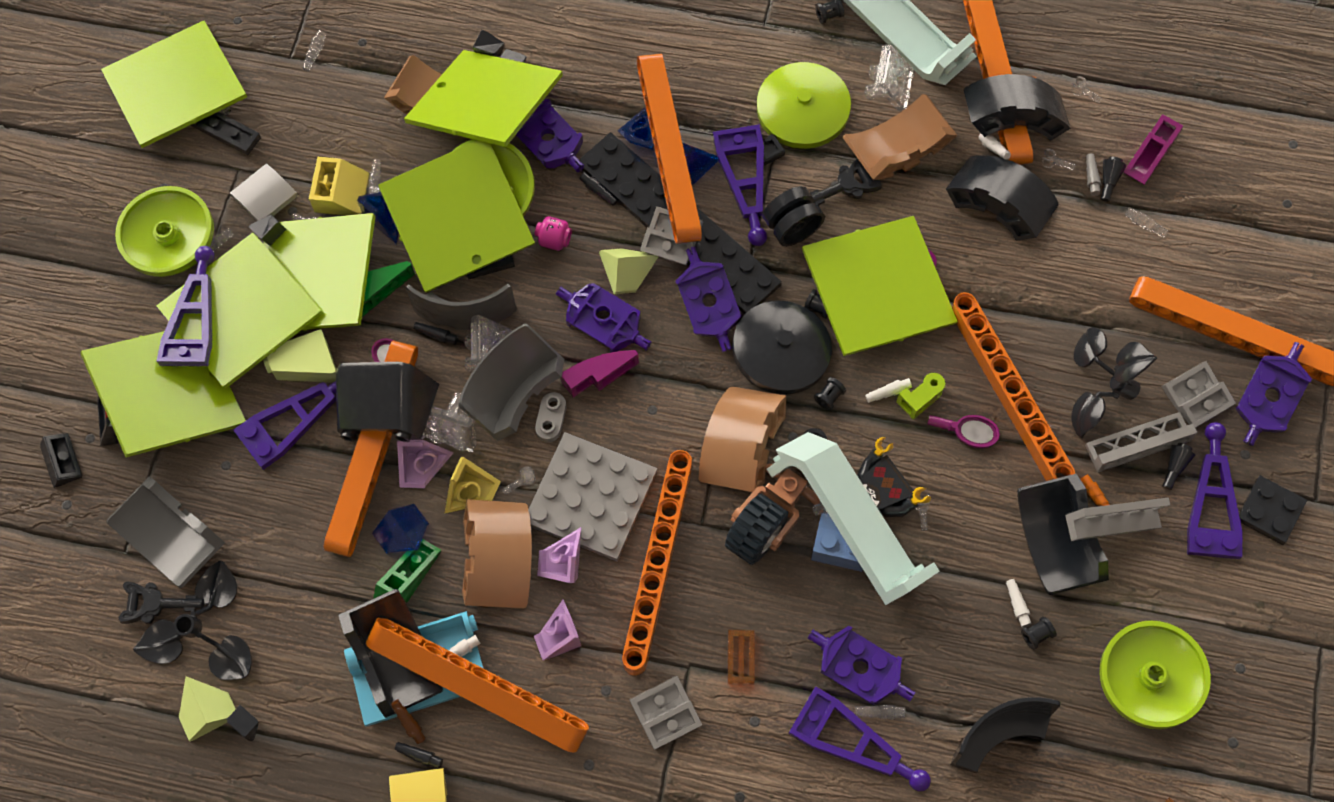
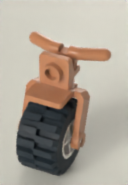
(763, 516)

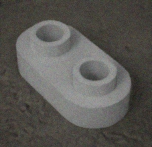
(552, 416)

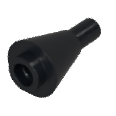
(1112, 171)
(1179, 459)

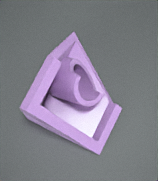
(419, 462)
(561, 559)
(557, 634)

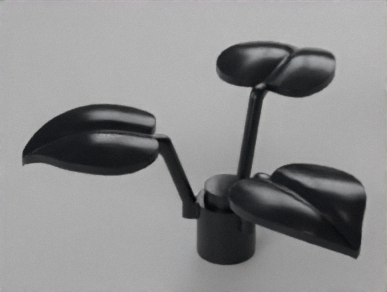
(1130, 361)
(162, 639)

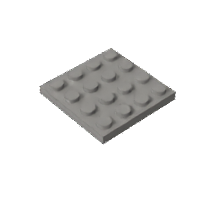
(591, 491)

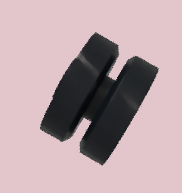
(793, 216)

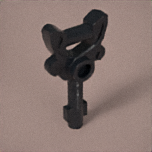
(848, 184)
(153, 603)

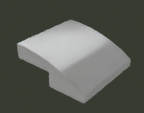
(264, 193)
(660, 239)
(1198, 394)
(665, 712)

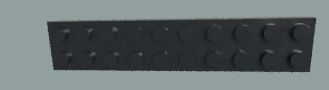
(641, 190)

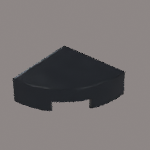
(772, 149)

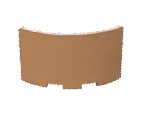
(411, 84)
(901, 139)
(737, 438)
(498, 553)

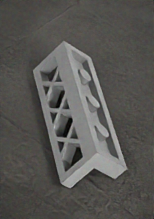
(1141, 447)
(1115, 519)

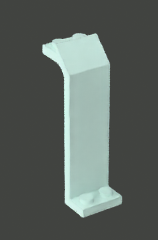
(916, 38)
(853, 514)

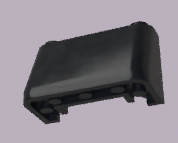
(383, 399)

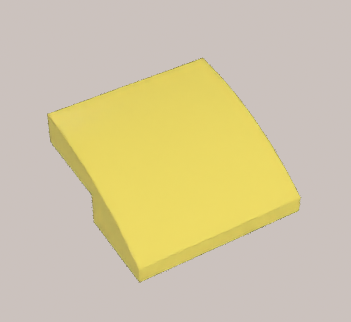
(419, 786)

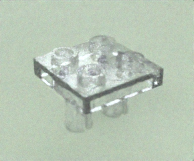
(892, 78)
(483, 338)
(452, 426)

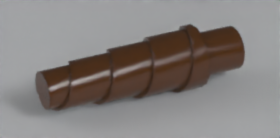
(410, 725)

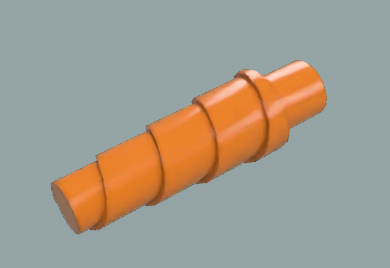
(1094, 491)

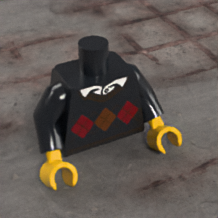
(887, 485)

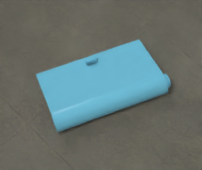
(443, 632)

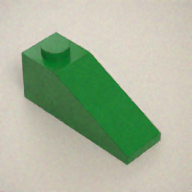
(384, 282)
(408, 571)

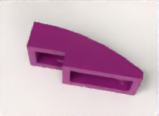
(1153, 149)
(598, 371)

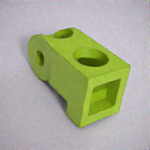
(923, 396)

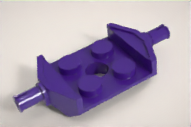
(561, 148)
(706, 279)
(614, 332)
(1285, 377)
(849, 647)

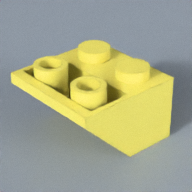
(337, 187)

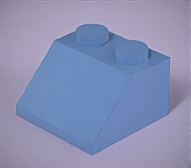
(831, 546)

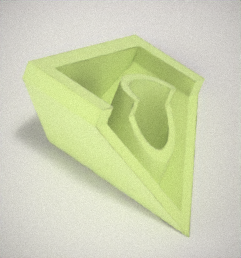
(626, 268)
(203, 708)

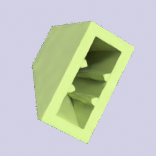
(303, 360)

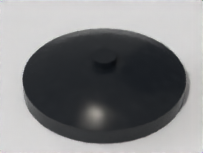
(781, 347)

